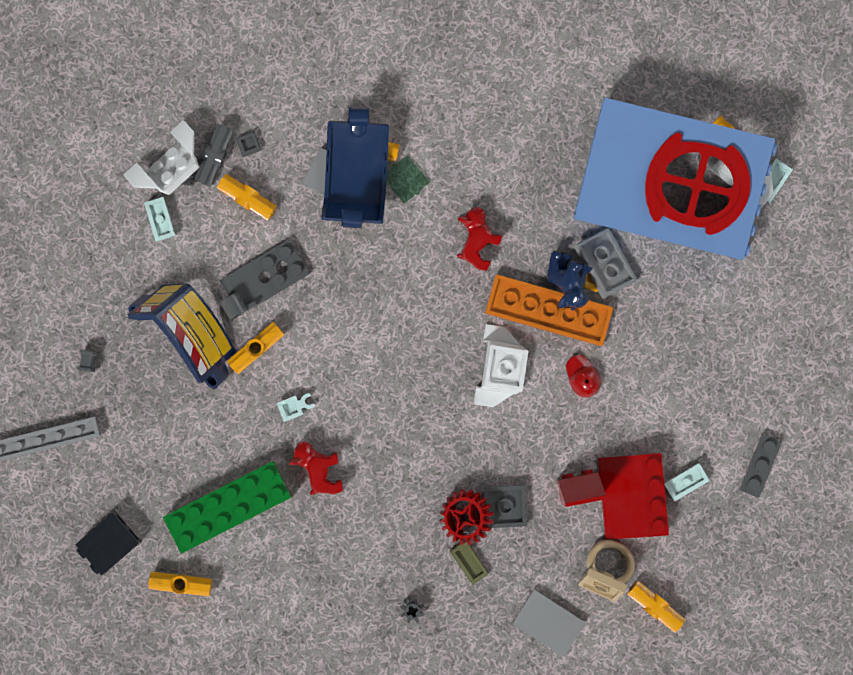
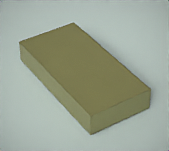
(469, 562)

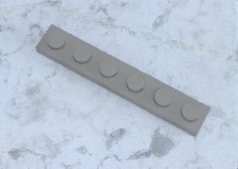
(49, 438)

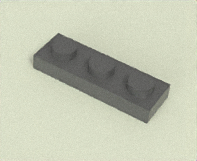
(760, 465)

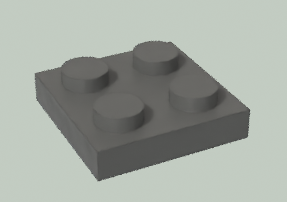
(507, 504)

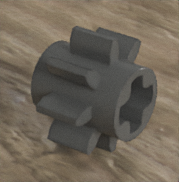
(410, 616)

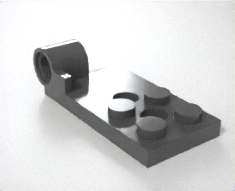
(247, 291)

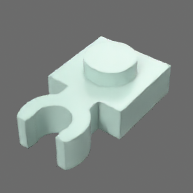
(291, 407)

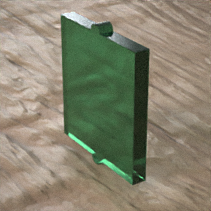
(406, 179)

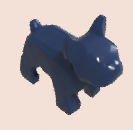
(569, 280)

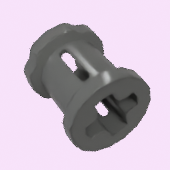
(87, 360)

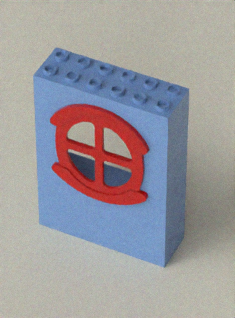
(630, 165)

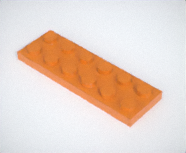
(539, 309)

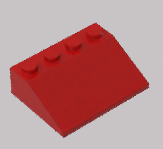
(634, 496)

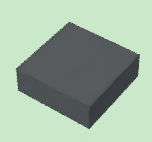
(248, 144)

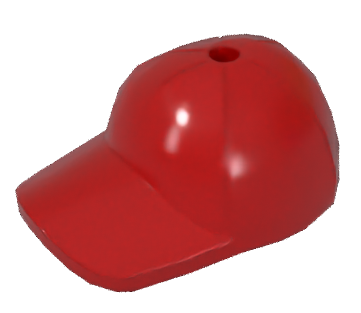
(579, 370)

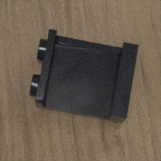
(107, 543)

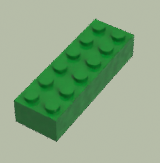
(227, 507)

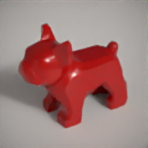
(478, 237)
(317, 468)

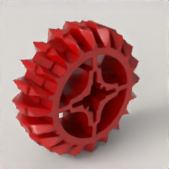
(475, 503)

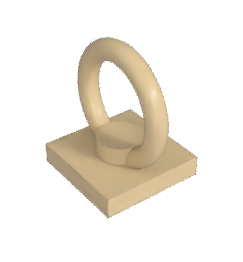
(603, 582)

